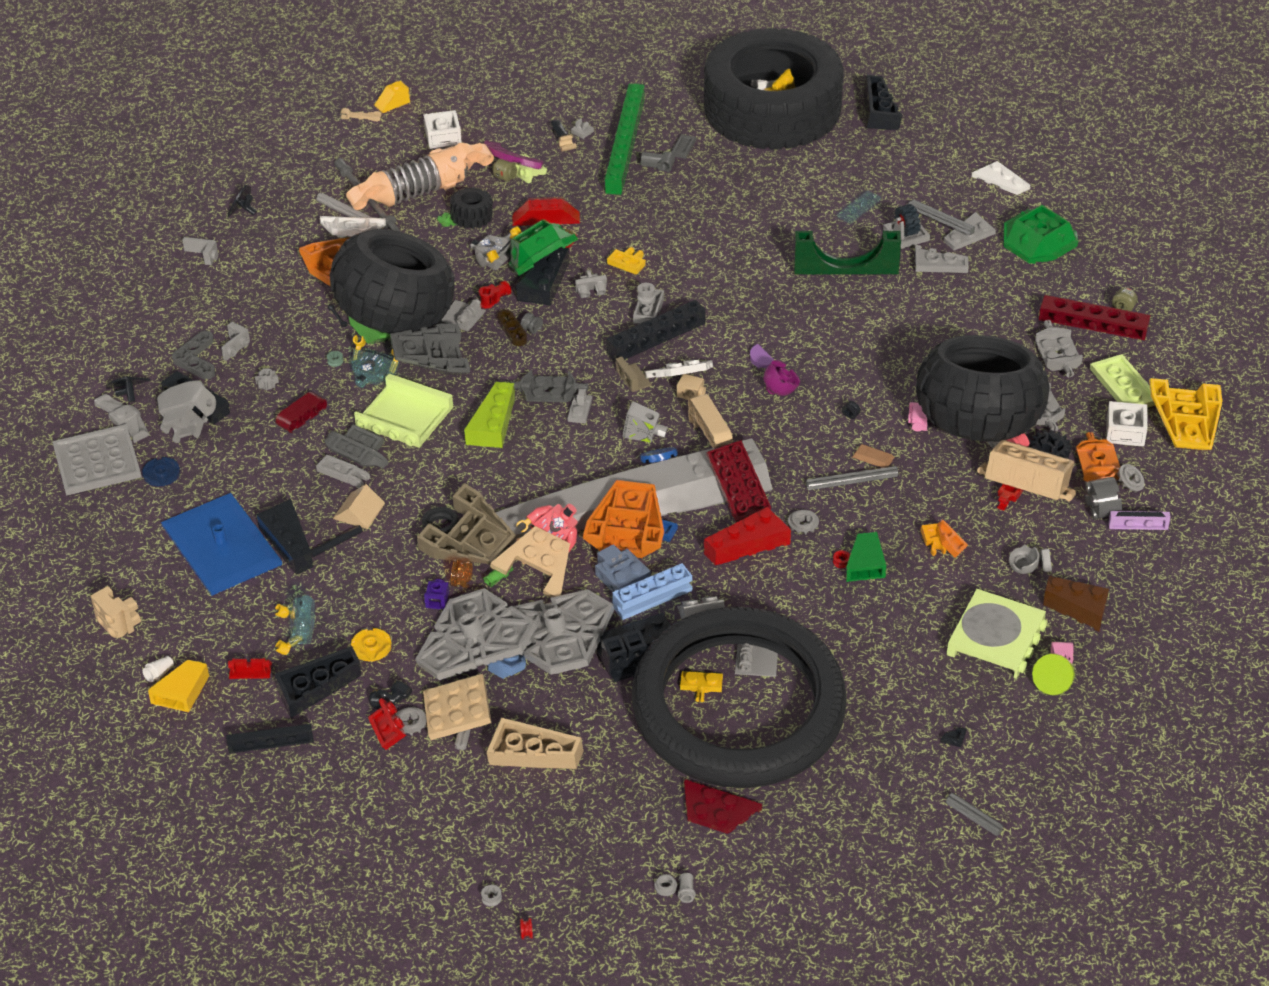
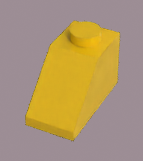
(393, 97)

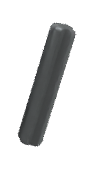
(974, 814)

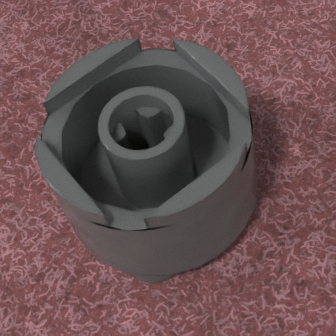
(1102, 497)

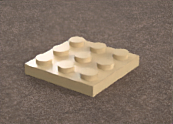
(456, 707)

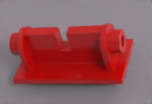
(249, 670)

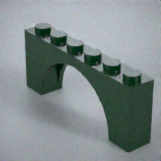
(880, 260)

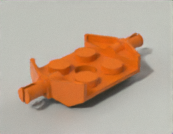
(1097, 468)

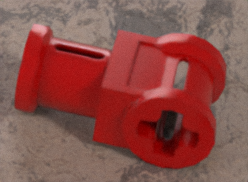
(491, 294)

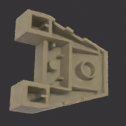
(476, 537)

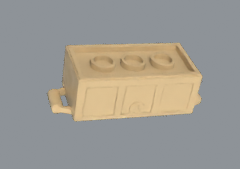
(1029, 470)

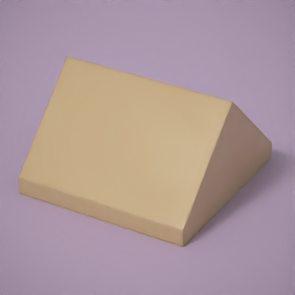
(360, 507)

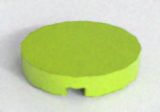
(1053, 674)

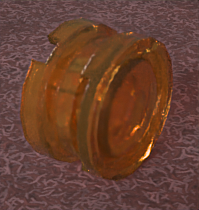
(461, 573)

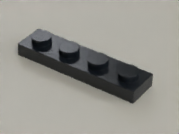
(270, 738)

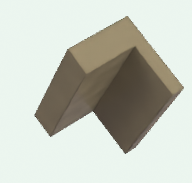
(631, 375)

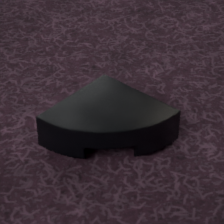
(954, 737)

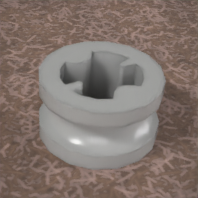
(486, 892)

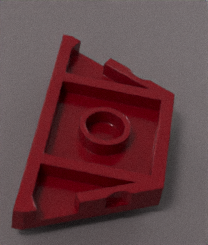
(717, 808)

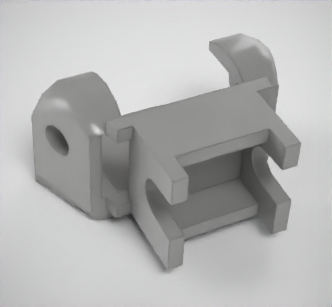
(177, 405)

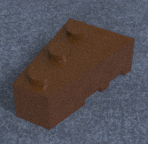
(1077, 600)

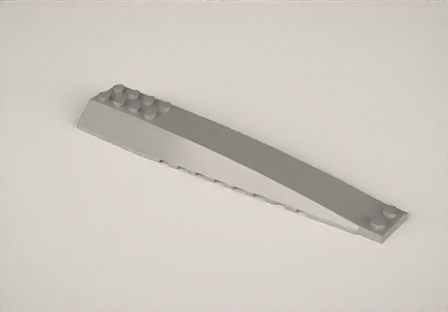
(680, 486)

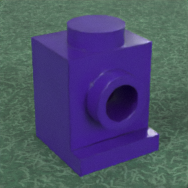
(436, 590)

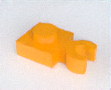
(932, 537)

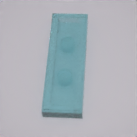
(858, 207)

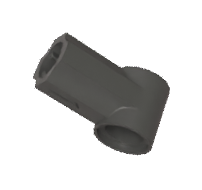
(662, 161)

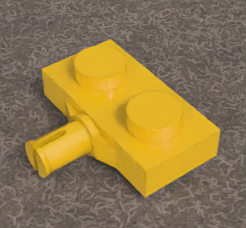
(701, 683)

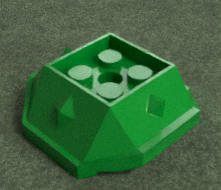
(1039, 235)
(537, 243)

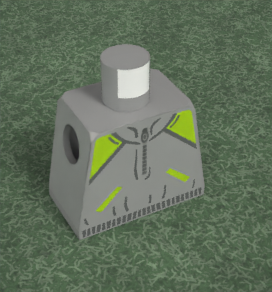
(642, 424)

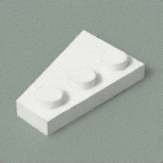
(1003, 177)

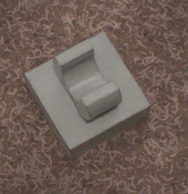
(582, 129)

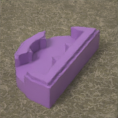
(760, 357)

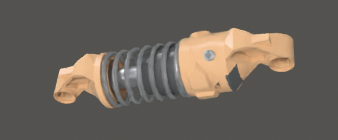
(436, 171)

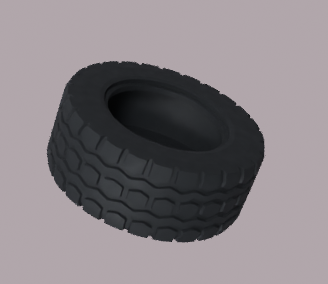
(773, 117)

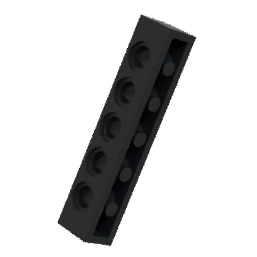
(656, 331)

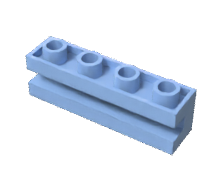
(652, 591)

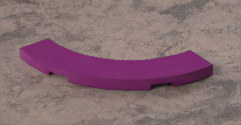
(498, 151)

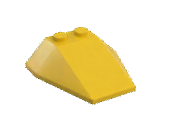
(1188, 414)

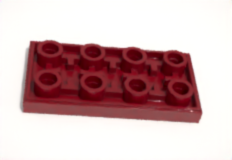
(738, 480)

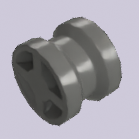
(531, 323)

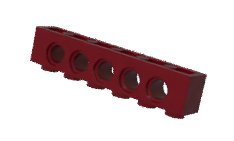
(1094, 317)

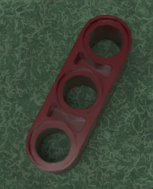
(300, 411)

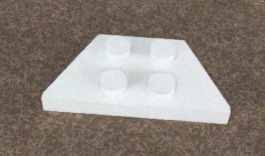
(350, 225)
(677, 368)

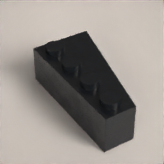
(879, 105)
(544, 278)
(286, 535)
(316, 679)

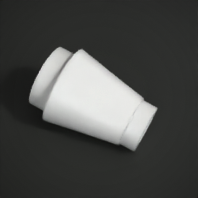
(157, 669)

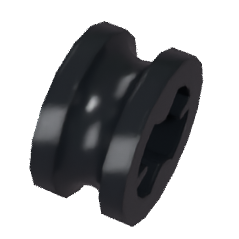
(851, 409)

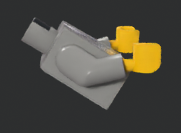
(494, 250)

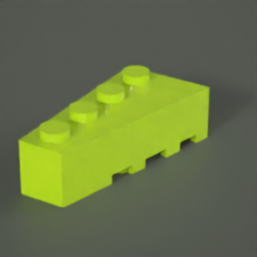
(492, 418)

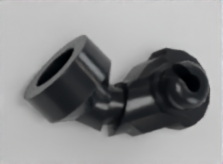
(399, 692)

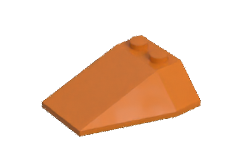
(319, 257)
(628, 519)

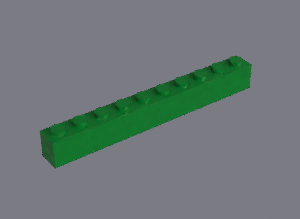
(625, 139)

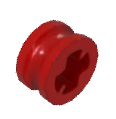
(838, 562)
(526, 928)

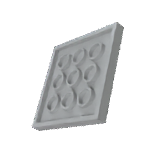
(96, 459)

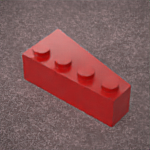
(747, 537)

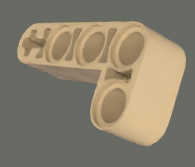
(705, 415)

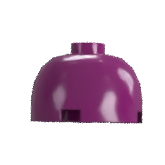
(779, 379)

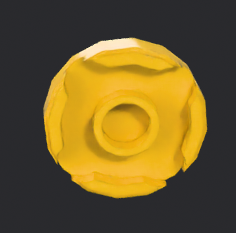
(371, 644)

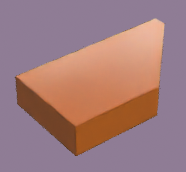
(950, 539)

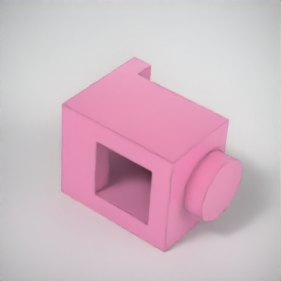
(917, 417)

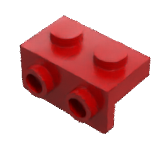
(387, 724)

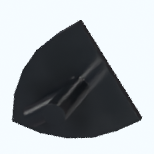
(243, 200)
(128, 382)

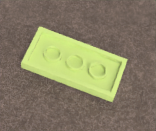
(1122, 381)

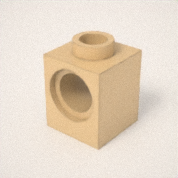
(690, 387)

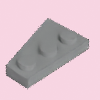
(958, 239)
(937, 262)

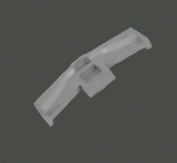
(123, 414)

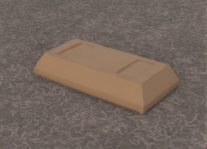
(873, 456)

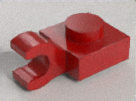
(1007, 493)

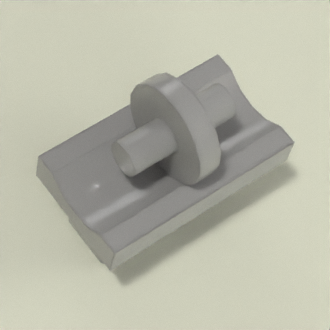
(590, 282)

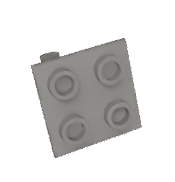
(464, 314)
(755, 661)

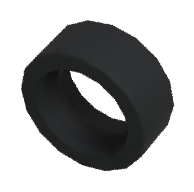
(440, 513)

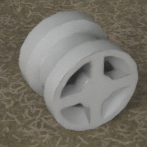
(646, 293)

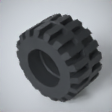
(471, 207)

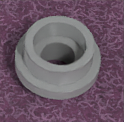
(665, 880)

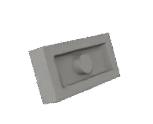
(580, 407)

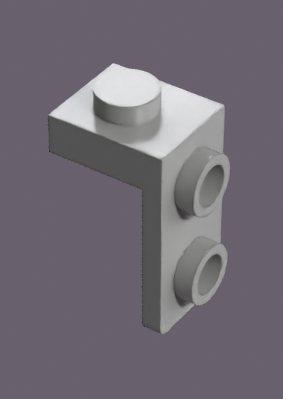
(204, 246)
(239, 339)

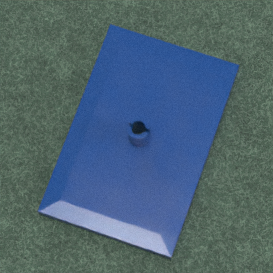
(221, 544)

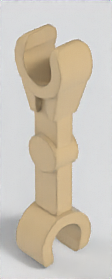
(374, 116)

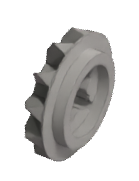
(1137, 482)
(798, 516)
(417, 716)

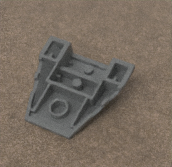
(431, 349)

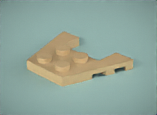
(541, 552)

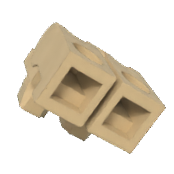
(114, 614)

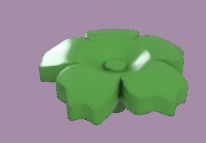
(446, 220)

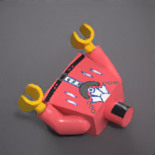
(554, 520)

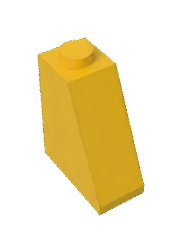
(180, 687)

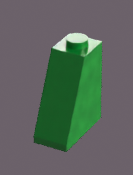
(866, 559)

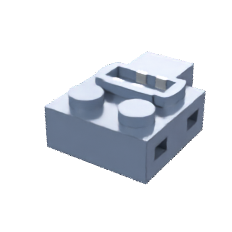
(619, 568)

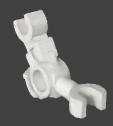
(762, 84)

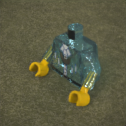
(370, 365)
(301, 622)

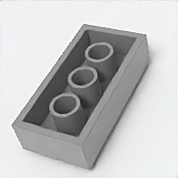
(647, 312)

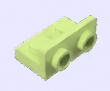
(527, 173)

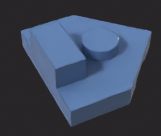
(508, 666)

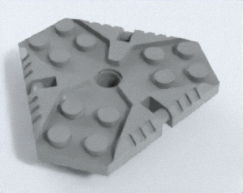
(566, 630)
(473, 633)

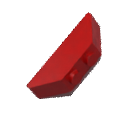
(551, 209)

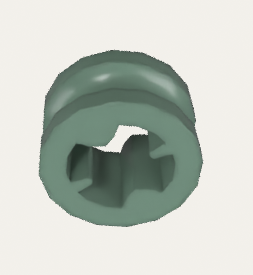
(336, 362)

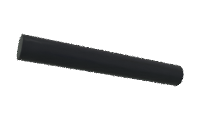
(337, 540)

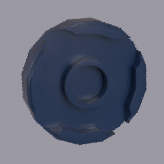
(167, 471)

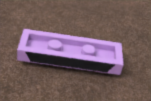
(1139, 520)

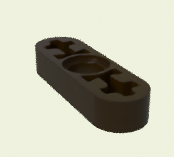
(512, 322)

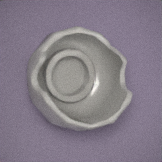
(1024, 557)

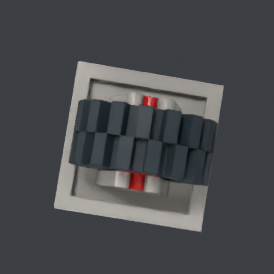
(908, 224)

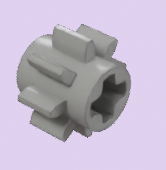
(266, 379)

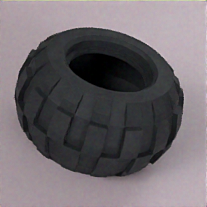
(391, 281)
(982, 388)

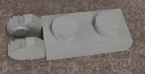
(342, 471)

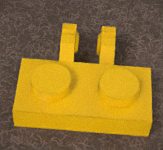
(627, 261)

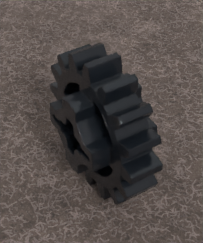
(1052, 443)

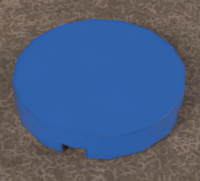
(658, 455)

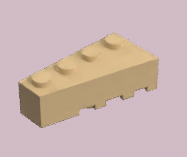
(533, 746)

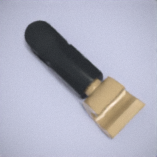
(562, 136)

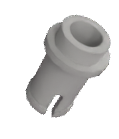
(686, 890)

